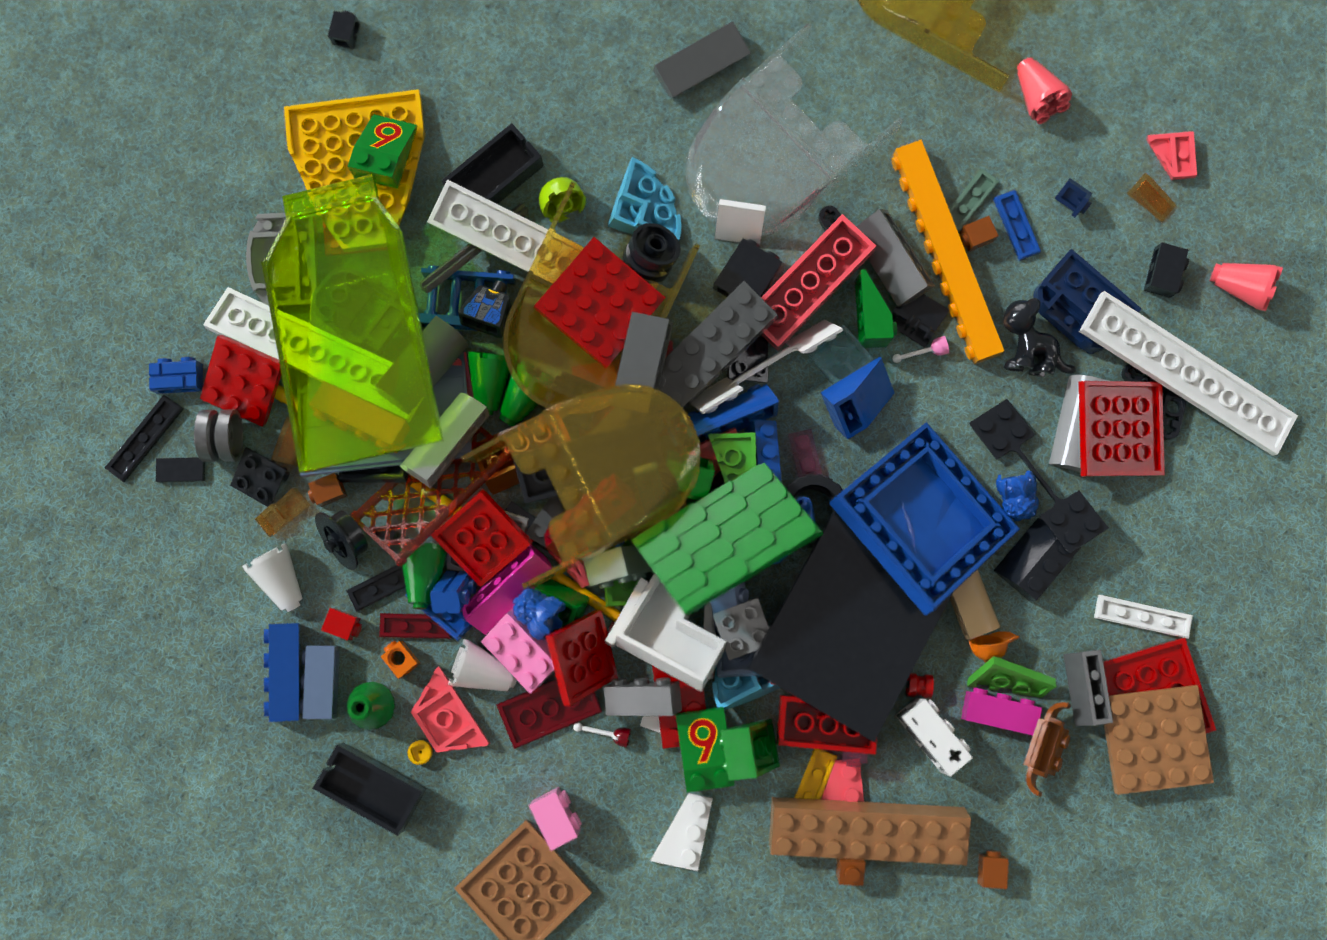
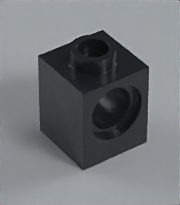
(344, 29)

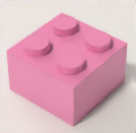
(555, 818)

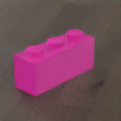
(1001, 711)

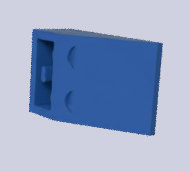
(858, 398)

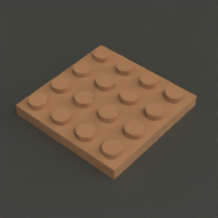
(1157, 740)
(523, 887)

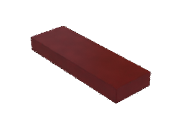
(410, 626)

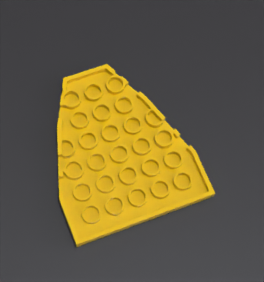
(325, 133)

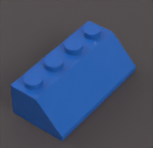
(755, 404)

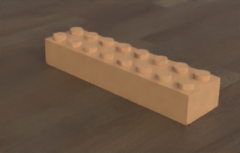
(869, 831)

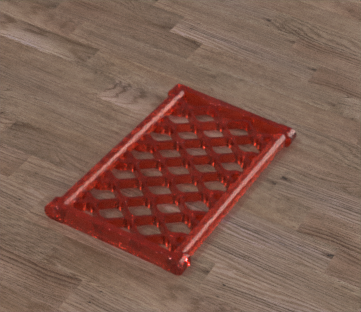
(442, 511)

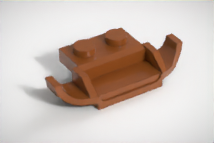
(1046, 747)

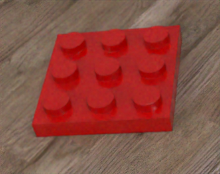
(241, 380)
(482, 538)
(581, 657)

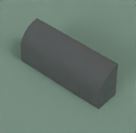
(701, 60)
(895, 259)
(442, 347)
(644, 350)

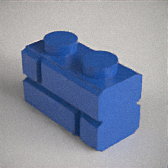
(176, 376)
(452, 592)

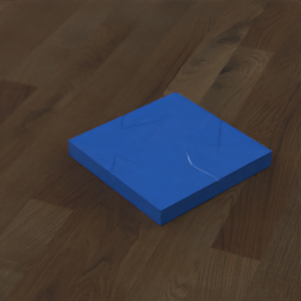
(924, 518)

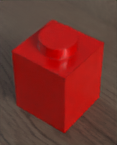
(341, 624)

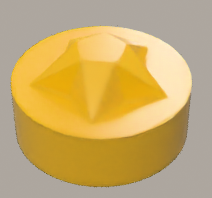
(420, 752)

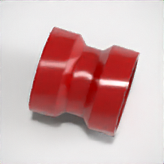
(920, 685)

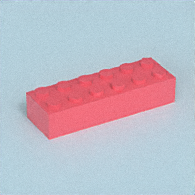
(815, 278)

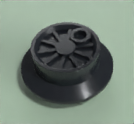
(342, 537)

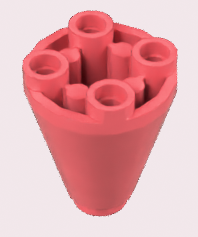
(1042, 91)
(1248, 282)

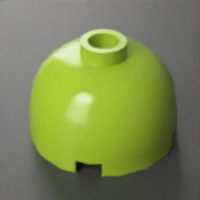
(553, 194)

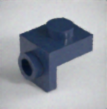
(1074, 197)

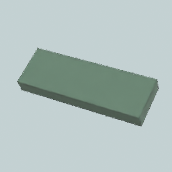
(972, 198)

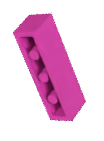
(497, 595)

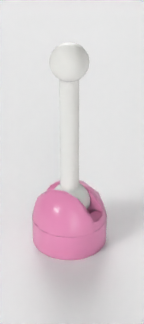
(938, 346)

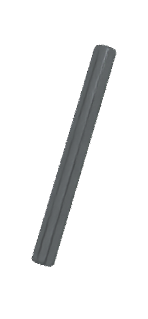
(458, 260)

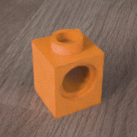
(409, 663)

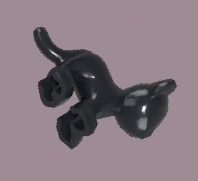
(1020, 319)

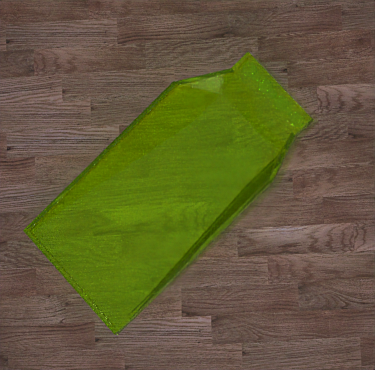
(348, 328)

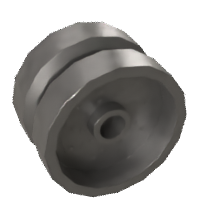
(218, 435)

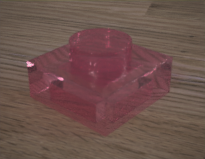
(854, 759)

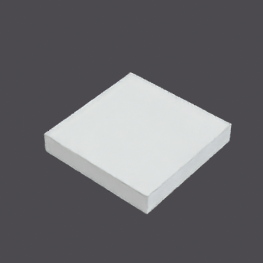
(739, 221)

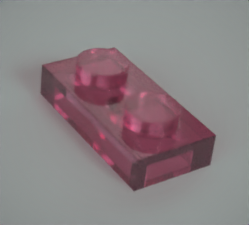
(804, 453)

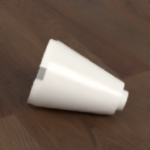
(276, 577)
(479, 670)

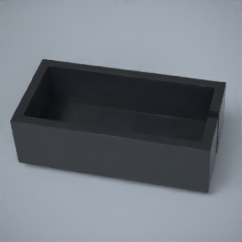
(498, 166)
(369, 788)

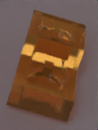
(282, 512)

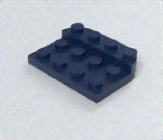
(1071, 293)

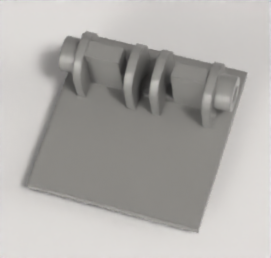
(741, 628)

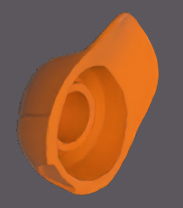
(992, 645)

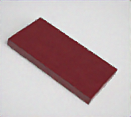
(542, 713)

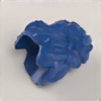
(1019, 495)
(538, 612)

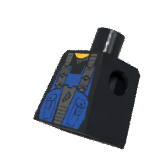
(487, 309)

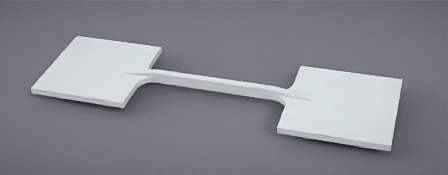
(728, 389)

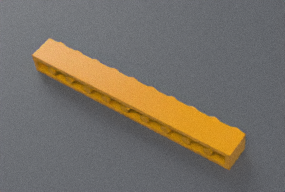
(947, 252)

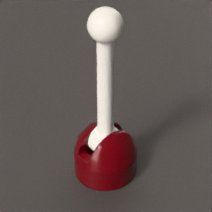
(619, 736)

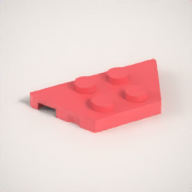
(445, 717)

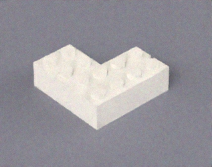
(664, 638)

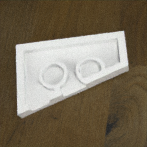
(686, 834)

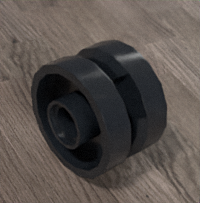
(652, 251)

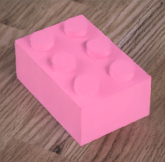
(520, 652)

